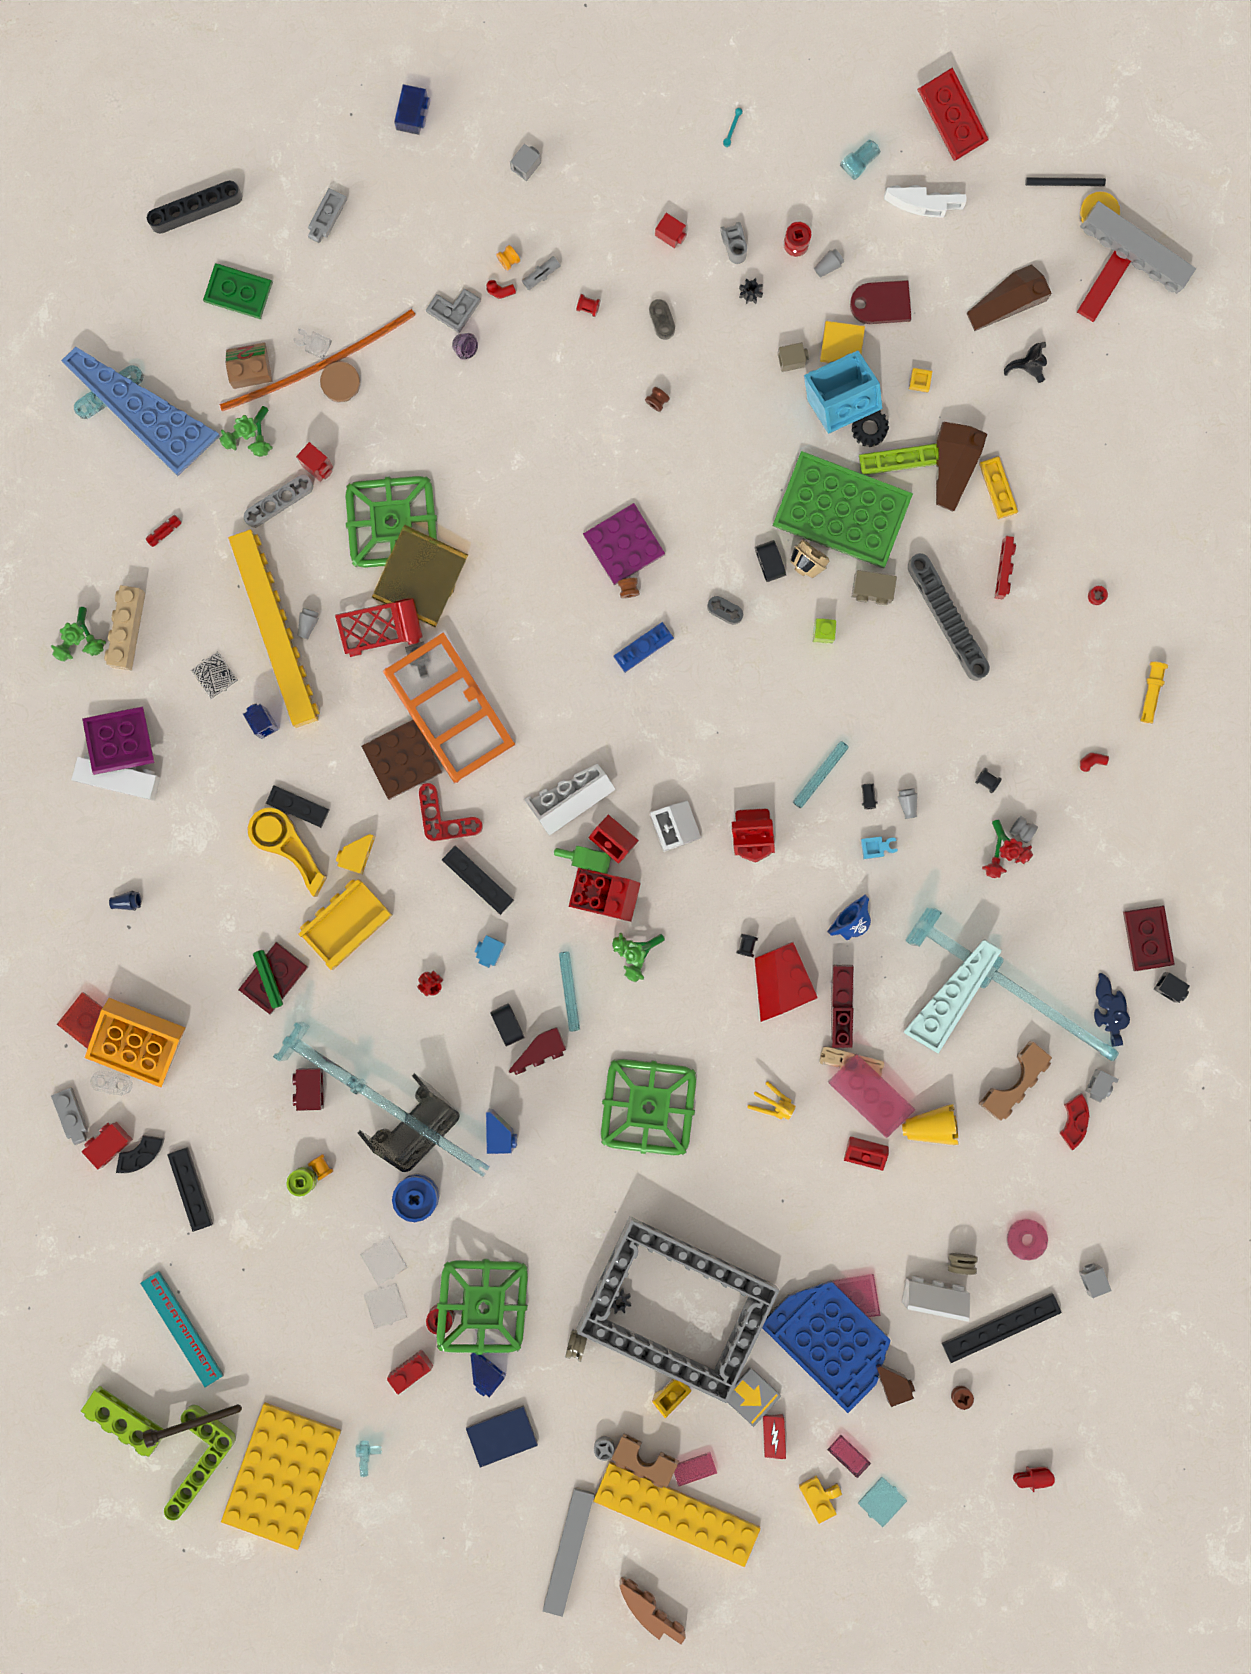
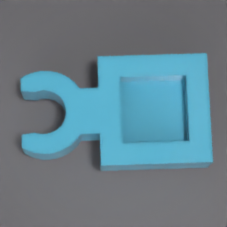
(875, 847)

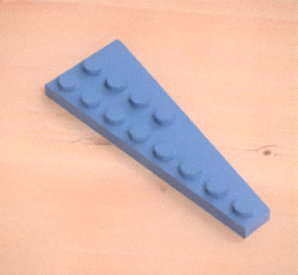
(160, 426)

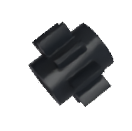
(753, 286)
(621, 1306)

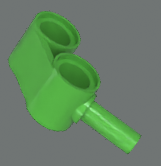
(586, 858)

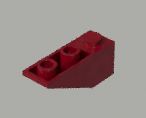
(544, 1046)

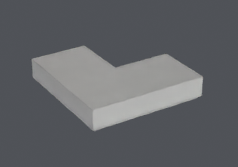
(454, 314)

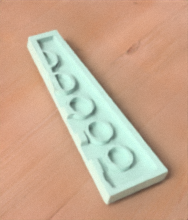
(945, 1009)

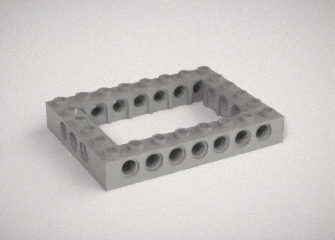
(717, 1382)

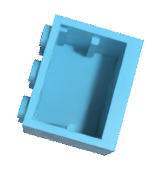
(843, 391)

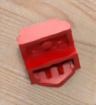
(753, 834)

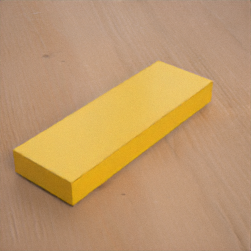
(998, 487)

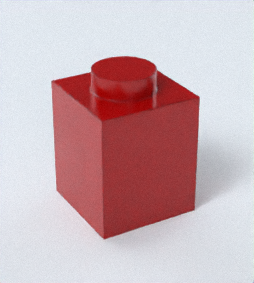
(671, 230)

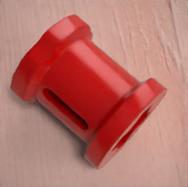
(588, 305)

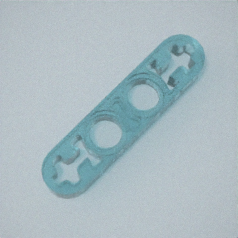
(99, 406)

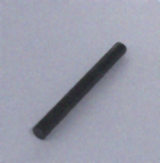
(1036, 181)

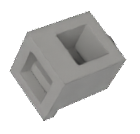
(1100, 1085)

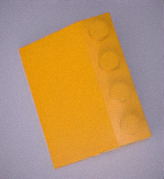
(134, 1042)

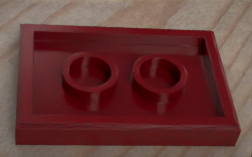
(1148, 938)
(286, 972)

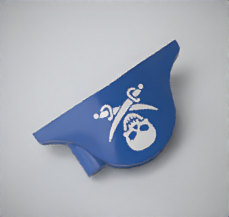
(852, 920)

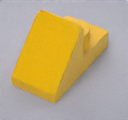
(670, 1397)

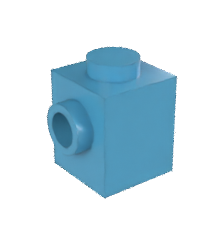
(489, 951)

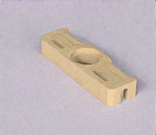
(838, 1058)

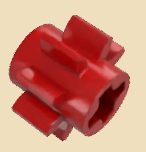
(430, 983)

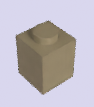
(792, 357)

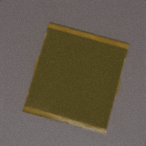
(421, 571)

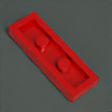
(1005, 567)

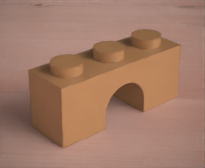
(658, 1471)

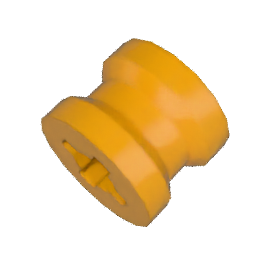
(508, 257)

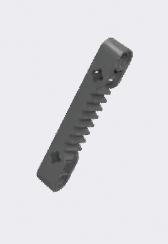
(948, 617)

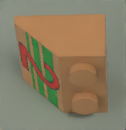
(248, 366)

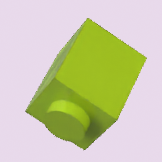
(824, 630)

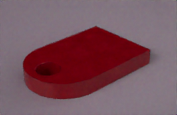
(884, 302)

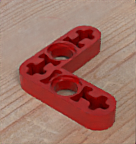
(443, 826)

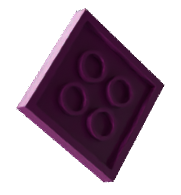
(624, 544)
(118, 740)

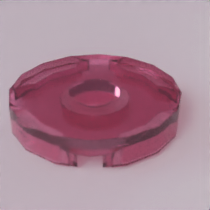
(1035, 1248)

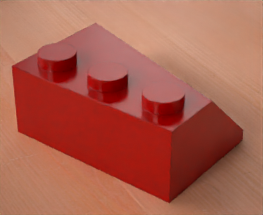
(782, 982)

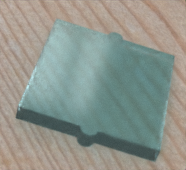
(882, 1501)

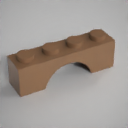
(1032, 1062)

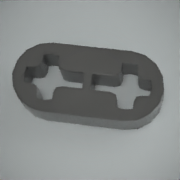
(723, 615)

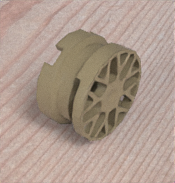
(962, 1263)
(576, 1346)

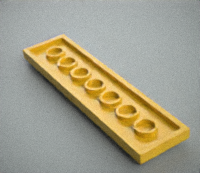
(677, 1514)

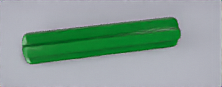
(268, 979)

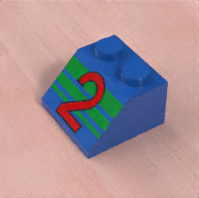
(499, 1134)

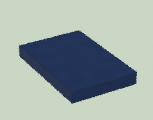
(501, 1436)

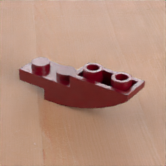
(842, 1006)

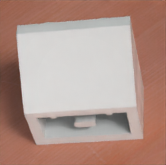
(675, 825)

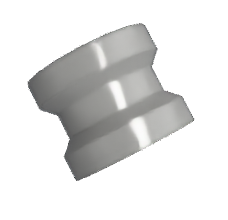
(602, 1452)

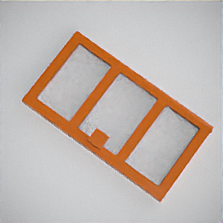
(448, 707)

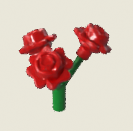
(1010, 850)

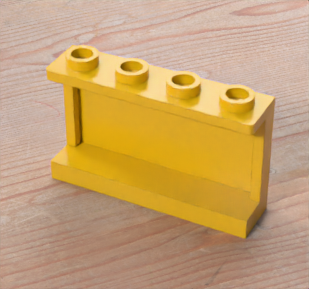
(345, 923)

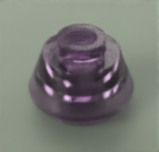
(465, 345)

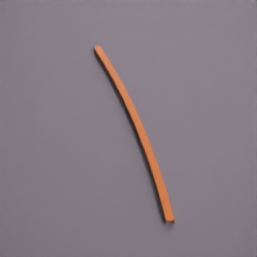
(319, 366)

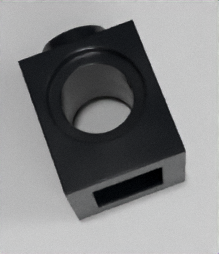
(1172, 987)

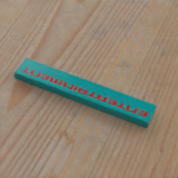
(181, 1329)

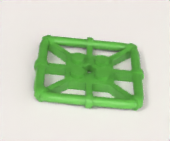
(382, 511)
(637, 1114)
(473, 1297)

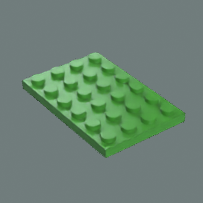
(842, 509)

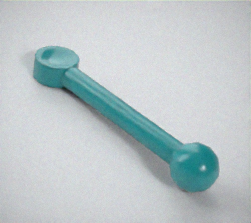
(727, 142)

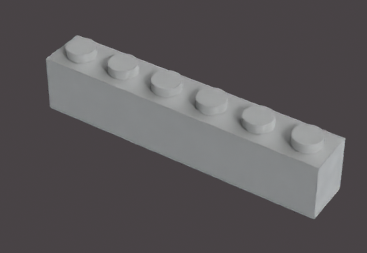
(1138, 247)

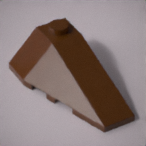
(1015, 294)
(958, 455)

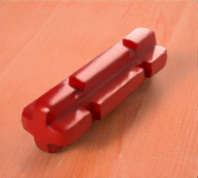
(163, 530)

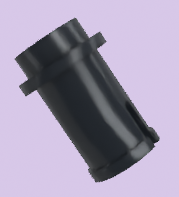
(868, 796)

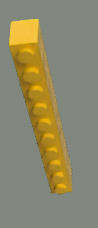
(273, 628)

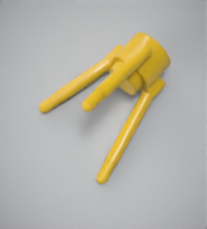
(783, 1108)

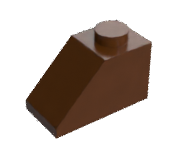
(895, 1385)

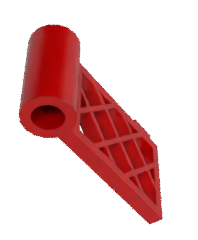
(405, 622)

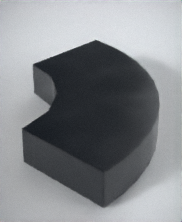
(140, 1156)

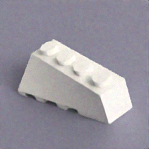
(570, 798)

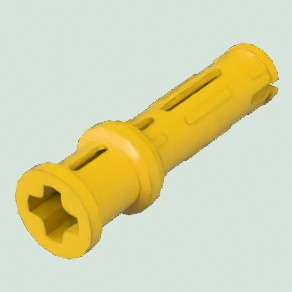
(1154, 683)

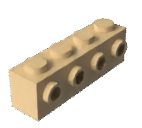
(125, 627)

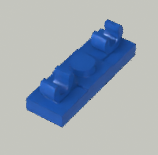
(643, 647)

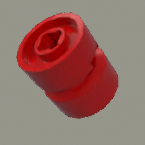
(797, 239)
(432, 1320)

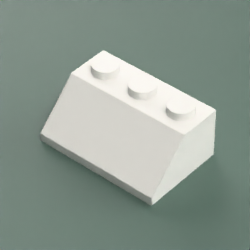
(936, 1298)

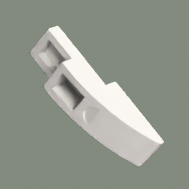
(916, 201)

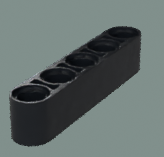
(184, 206)

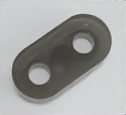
(662, 320)

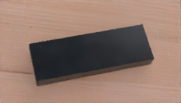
(297, 806)

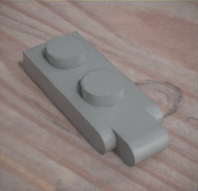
(326, 215)
(70, 1115)

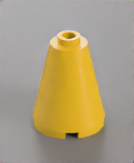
(933, 1126)

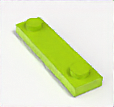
(898, 459)

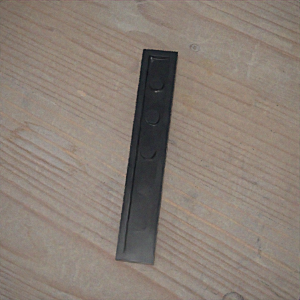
(1001, 1328)

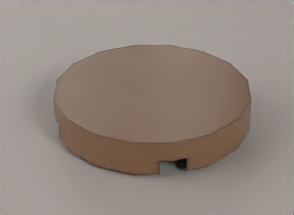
(340, 381)

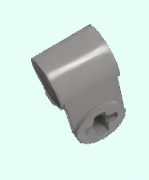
(734, 239)

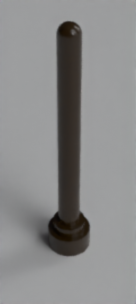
(151, 1436)

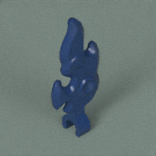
(1116, 1007)

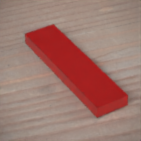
(1103, 287)

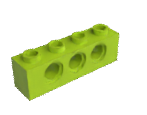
(119, 1410)

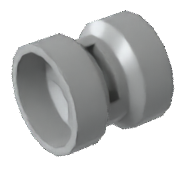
(1025, 830)

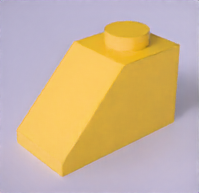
(355, 855)

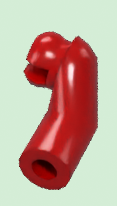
(498, 291)
(1092, 759)

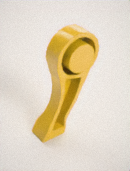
(275, 833)

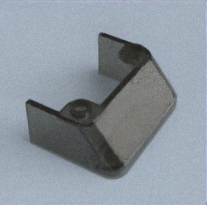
(404, 1145)

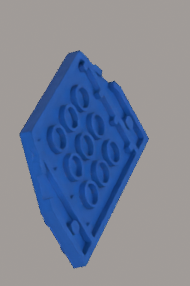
(830, 1341)

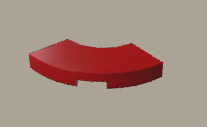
(1076, 1122)

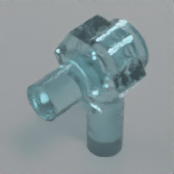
(364, 1451)

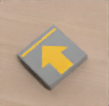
(753, 1397)

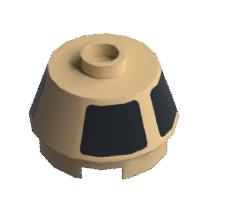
(808, 559)

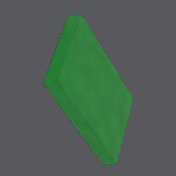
(237, 291)

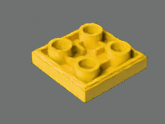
(840, 340)

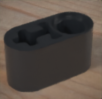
(770, 561)
(507, 1024)

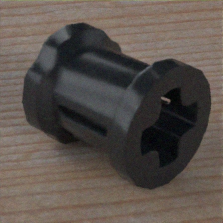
(988, 780)
(747, 945)

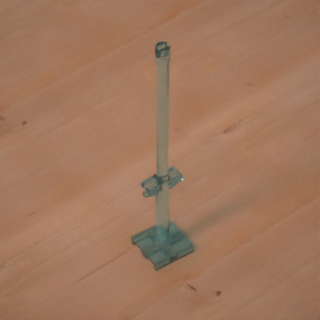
(925, 927)
(359, 1086)

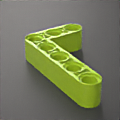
(204, 1464)

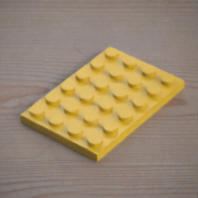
(281, 1476)

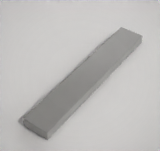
(568, 1552)

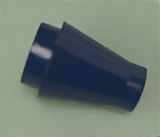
(126, 901)

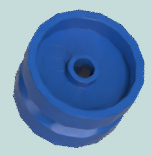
(403, 1199)

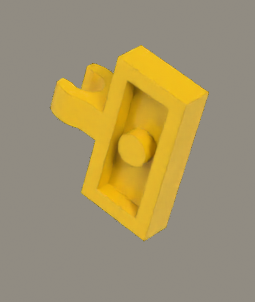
(819, 1499)

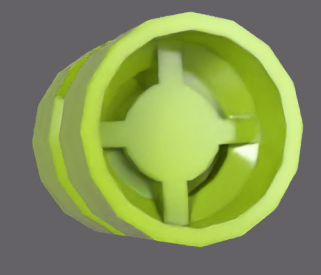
(301, 1181)

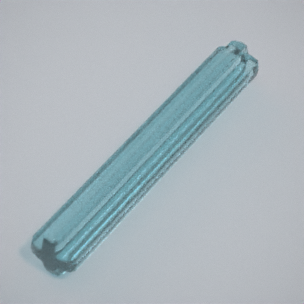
(820, 775)
(569, 991)

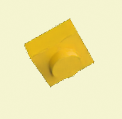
(920, 380)

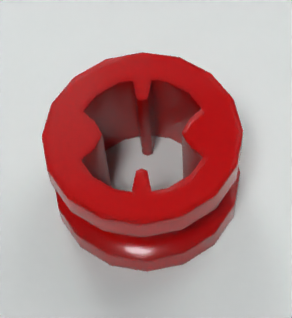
(1104, 594)

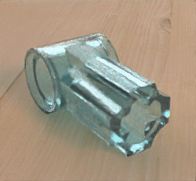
(856, 163)

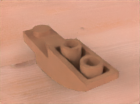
(643, 1608)

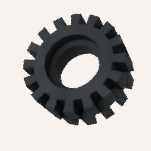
(873, 439)

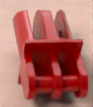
(1034, 1478)

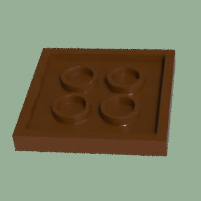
(401, 759)

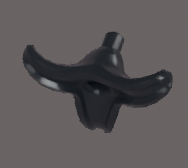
(1032, 363)

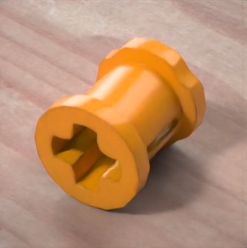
(320, 1167)

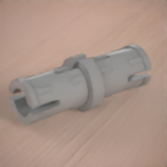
(549, 266)

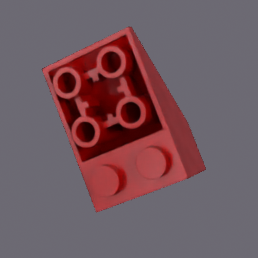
(604, 894)

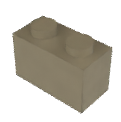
(874, 587)

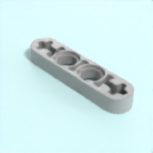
(276, 497)

